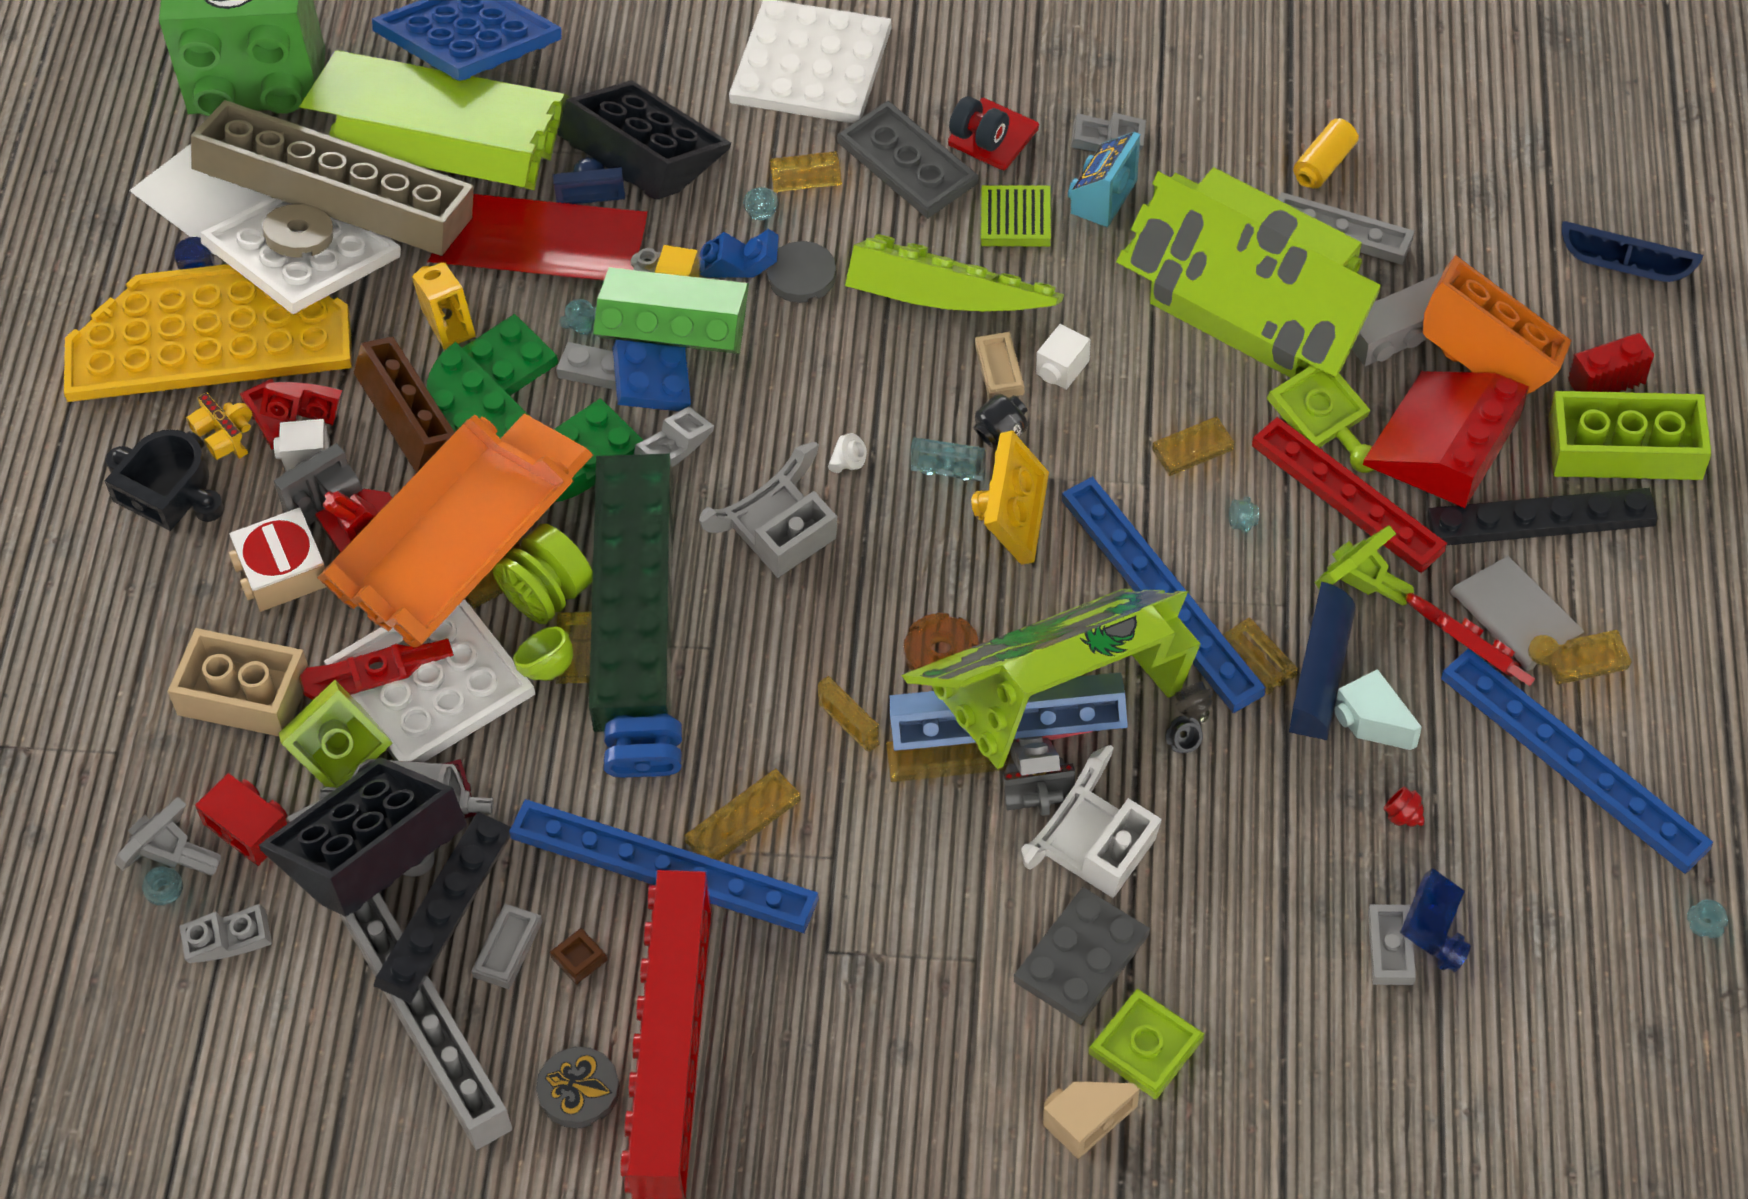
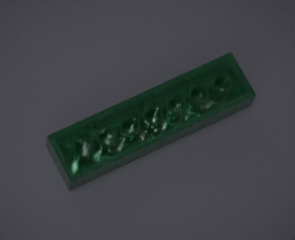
(631, 588)

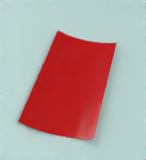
(546, 238)

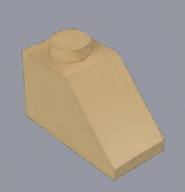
(1087, 1112)

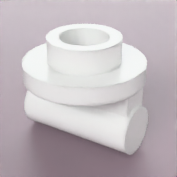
(848, 453)

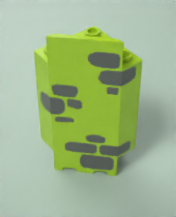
(1251, 271)

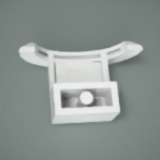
(1094, 835)

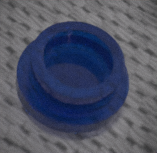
(1453, 952)

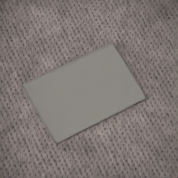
(1514, 608)

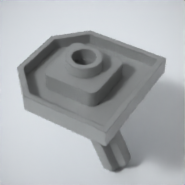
(166, 843)

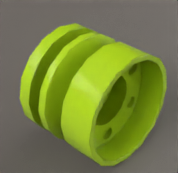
(543, 573)

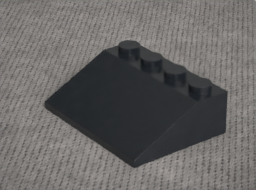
(642, 134)
(366, 834)

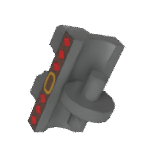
(1037, 788)

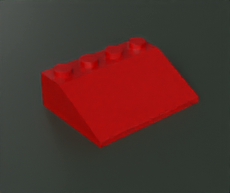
(1448, 432)

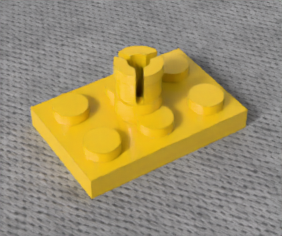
(1014, 498)

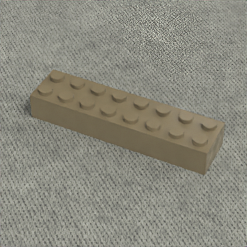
(332, 176)

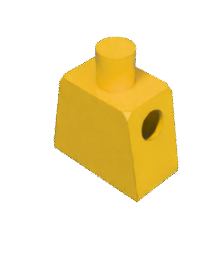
(438, 290)

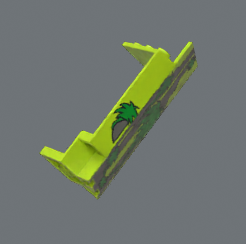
(994, 680)

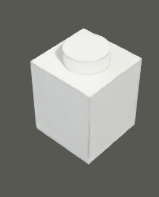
(1063, 356)
(300, 441)

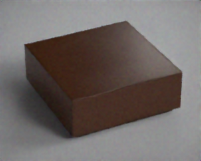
(578, 956)

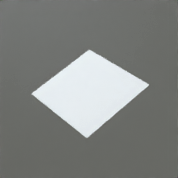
(191, 197)

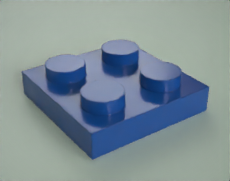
(651, 375)

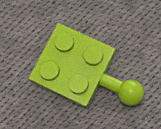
(1322, 410)

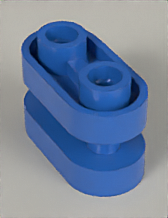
(643, 746)

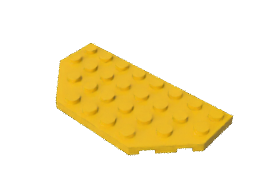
(200, 332)

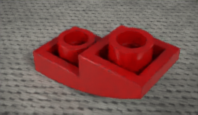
(290, 399)

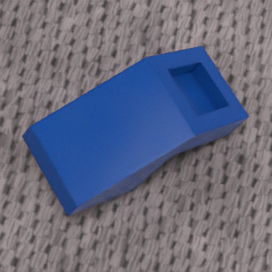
(733, 259)

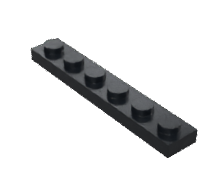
(1543, 516)
(443, 908)

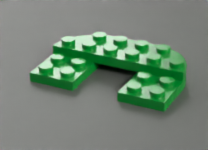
(500, 363)

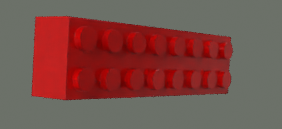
(668, 1037)

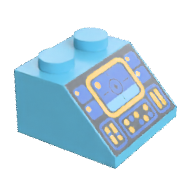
(1106, 180)

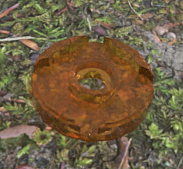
(936, 629)

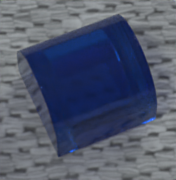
(192, 254)

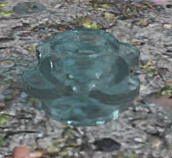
(579, 316)

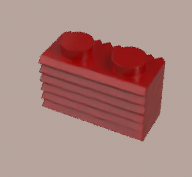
(1612, 365)

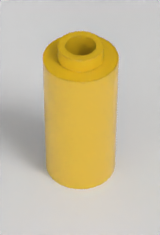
(1325, 153)

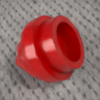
(1405, 808)

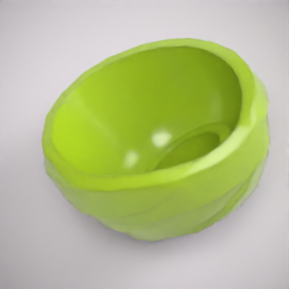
(544, 654)

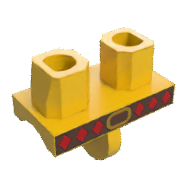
(226, 425)

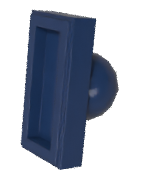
(589, 183)

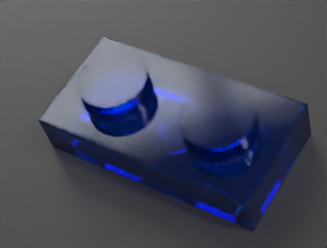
(1432, 911)

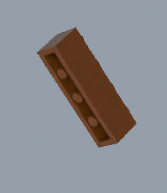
(402, 400)

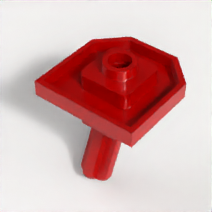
(348, 516)

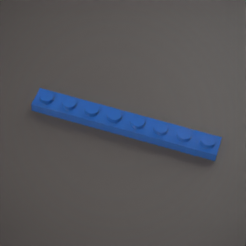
(1146, 571)
(1577, 761)
(642, 857)

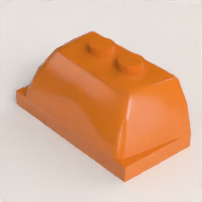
(1491, 329)

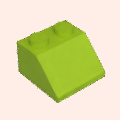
(334, 736)

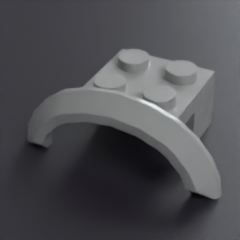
(778, 518)

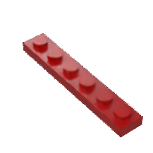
(1348, 493)

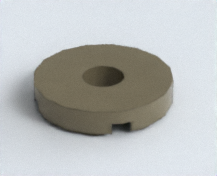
(282, 221)

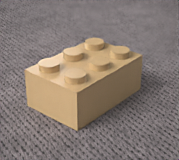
(238, 682)

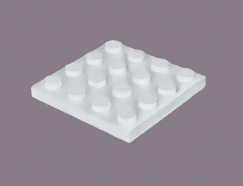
(810, 61)
(299, 280)
(443, 697)

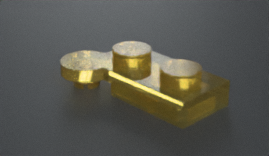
(1581, 656)

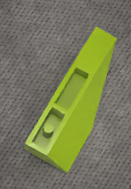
(938, 281)

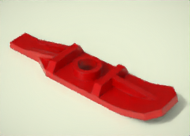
(357, 676)

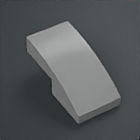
(1091, 132)
(679, 436)

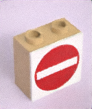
(277, 559)

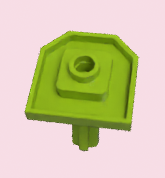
(1366, 569)

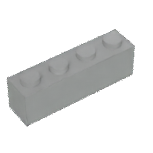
(1395, 322)

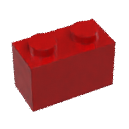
(241, 816)

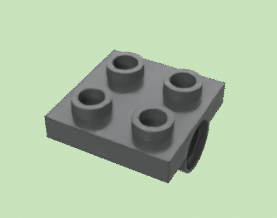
(313, 479)

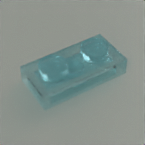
(948, 459)

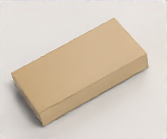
(999, 365)

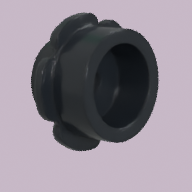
(1191, 739)

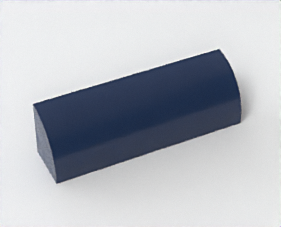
(1323, 663)

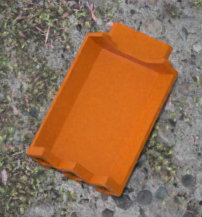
(453, 524)

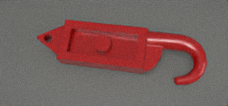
(1469, 635)

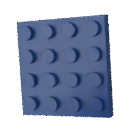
(466, 34)

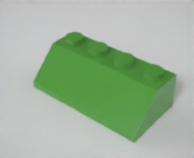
(671, 310)

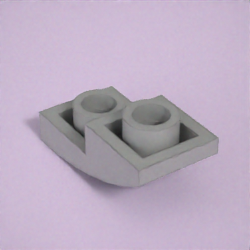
(225, 937)

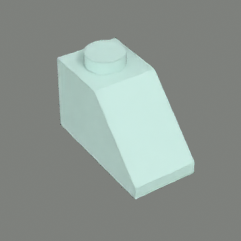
(1376, 712)

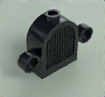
(163, 478)

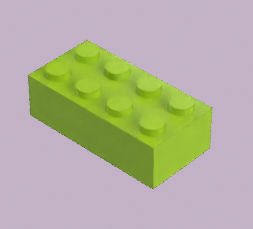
(1629, 435)

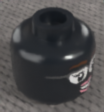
(999, 416)

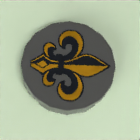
(577, 1087)

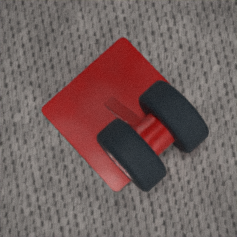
(989, 131)

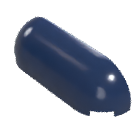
(1628, 253)

